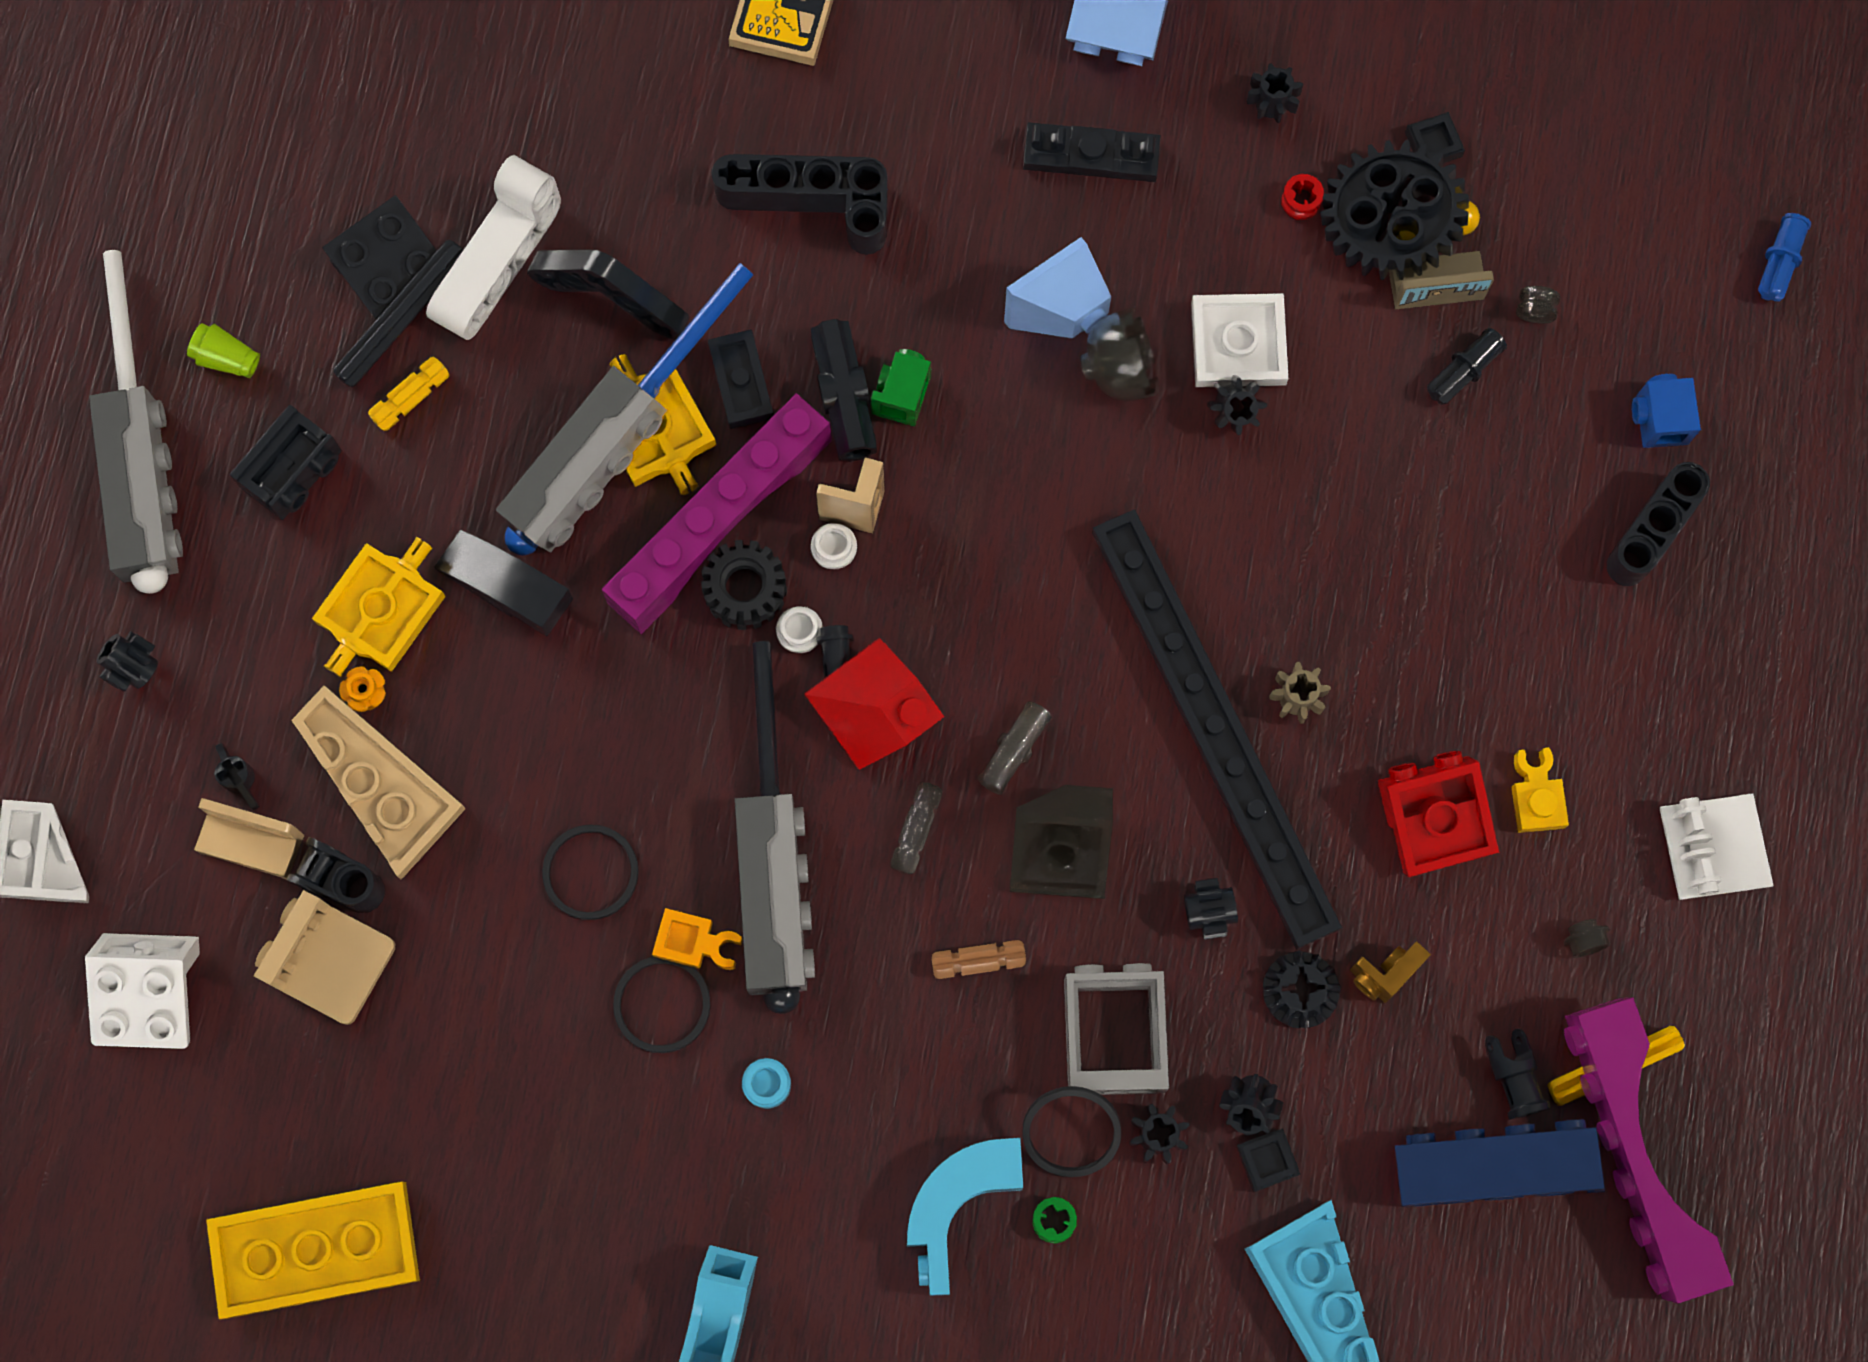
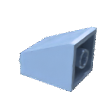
(1117, 26)

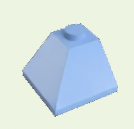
(1059, 295)

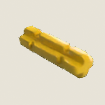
(408, 393)

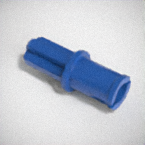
(1783, 256)

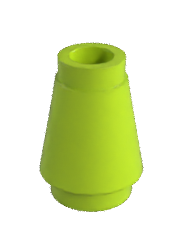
(220, 351)

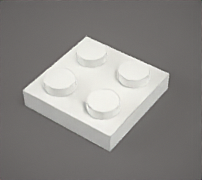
(1239, 338)

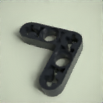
(602, 273)

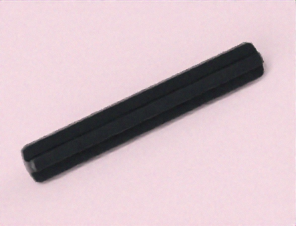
(397, 316)

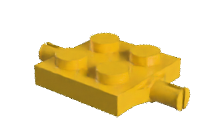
(678, 438)
(378, 607)

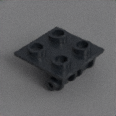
(380, 254)

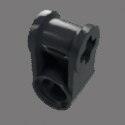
(330, 874)

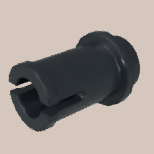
(835, 647)

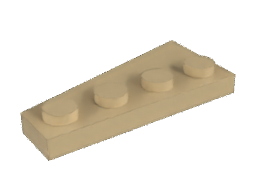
(384, 788)

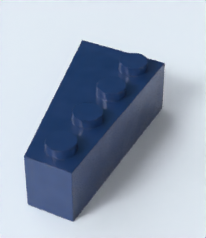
(1500, 1165)

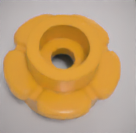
(371, 697)

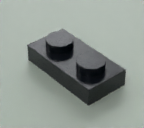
(740, 379)

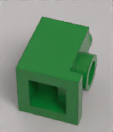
(902, 387)

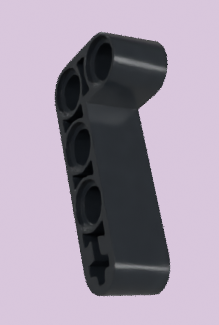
(801, 196)

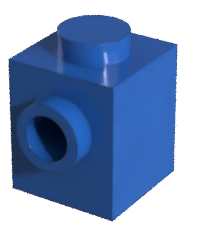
(1666, 411)

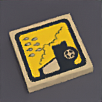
(781, 28)

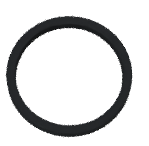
(572, 833)
(660, 1048)
(1071, 1171)

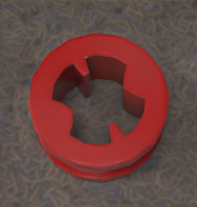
(1299, 183)

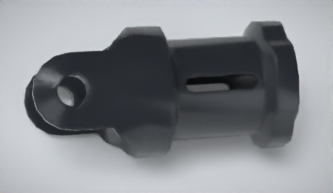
(1517, 1076)

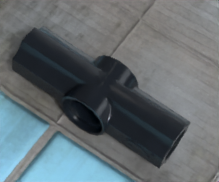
(843, 390)

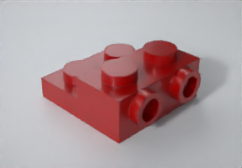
(1438, 813)

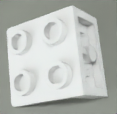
(140, 990)

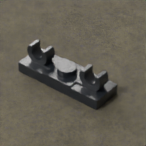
(1092, 152)

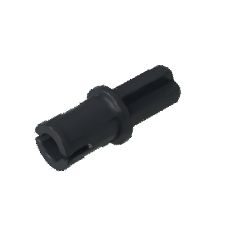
(1466, 366)

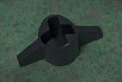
(235, 775)

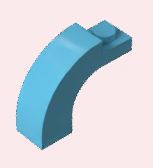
(964, 1175)
(719, 1306)

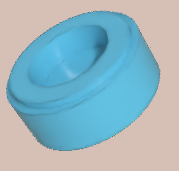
(766, 1083)

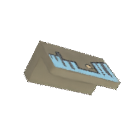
(1454, 281)

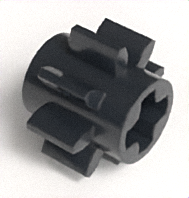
(1284, 99)
(1247, 399)
(127, 661)
(1210, 908)
(1251, 1104)
(1164, 1121)

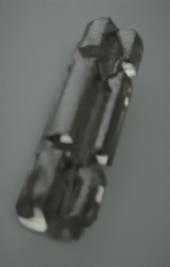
(916, 828)

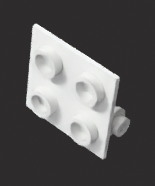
(1716, 846)

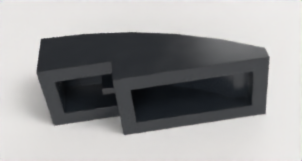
(505, 582)

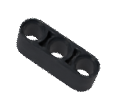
(1666, 505)

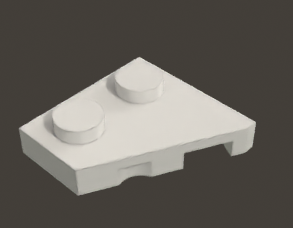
(37, 855)

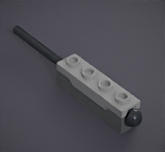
(772, 867)

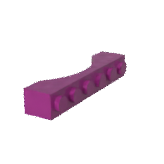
(672, 556)
(1612, 1052)

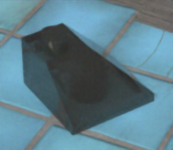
(1063, 843)

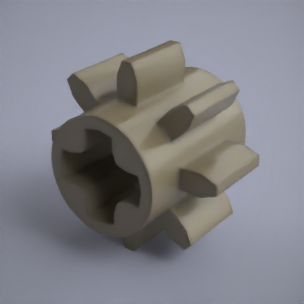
(1308, 683)

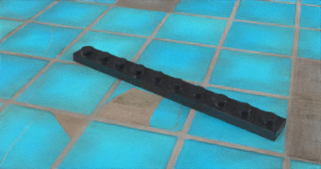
(1216, 730)

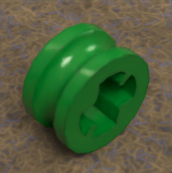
(1059, 1205)

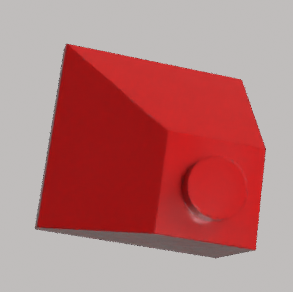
(873, 704)

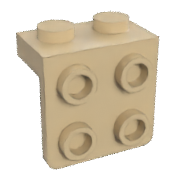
(324, 958)

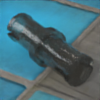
(1014, 748)

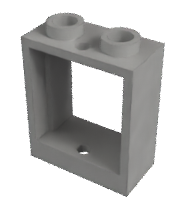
(1114, 1082)

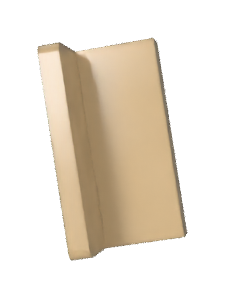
(857, 508)
(248, 839)

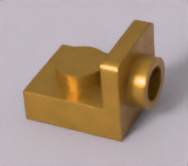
(1398, 970)

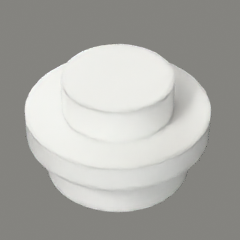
(833, 546)
(799, 629)

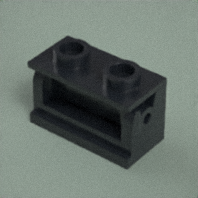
(286, 463)

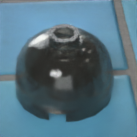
(1120, 357)

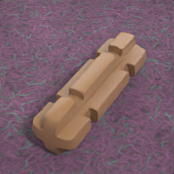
(978, 959)

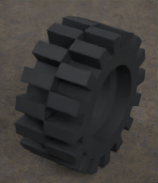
(735, 559)

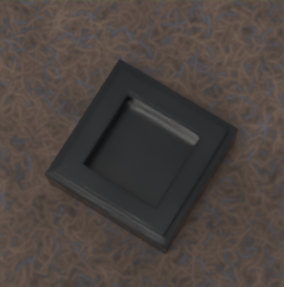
(1438, 135)
(1268, 1160)

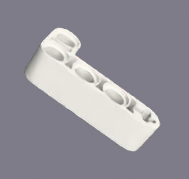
(498, 249)

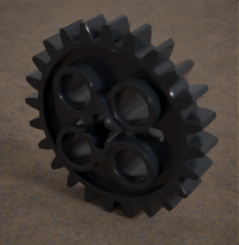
(1431, 222)

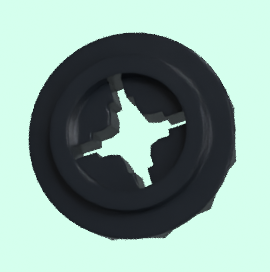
(1286, 1005)

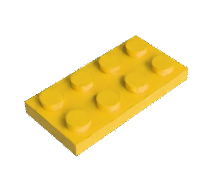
(312, 1250)

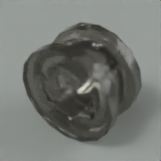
(1538, 304)

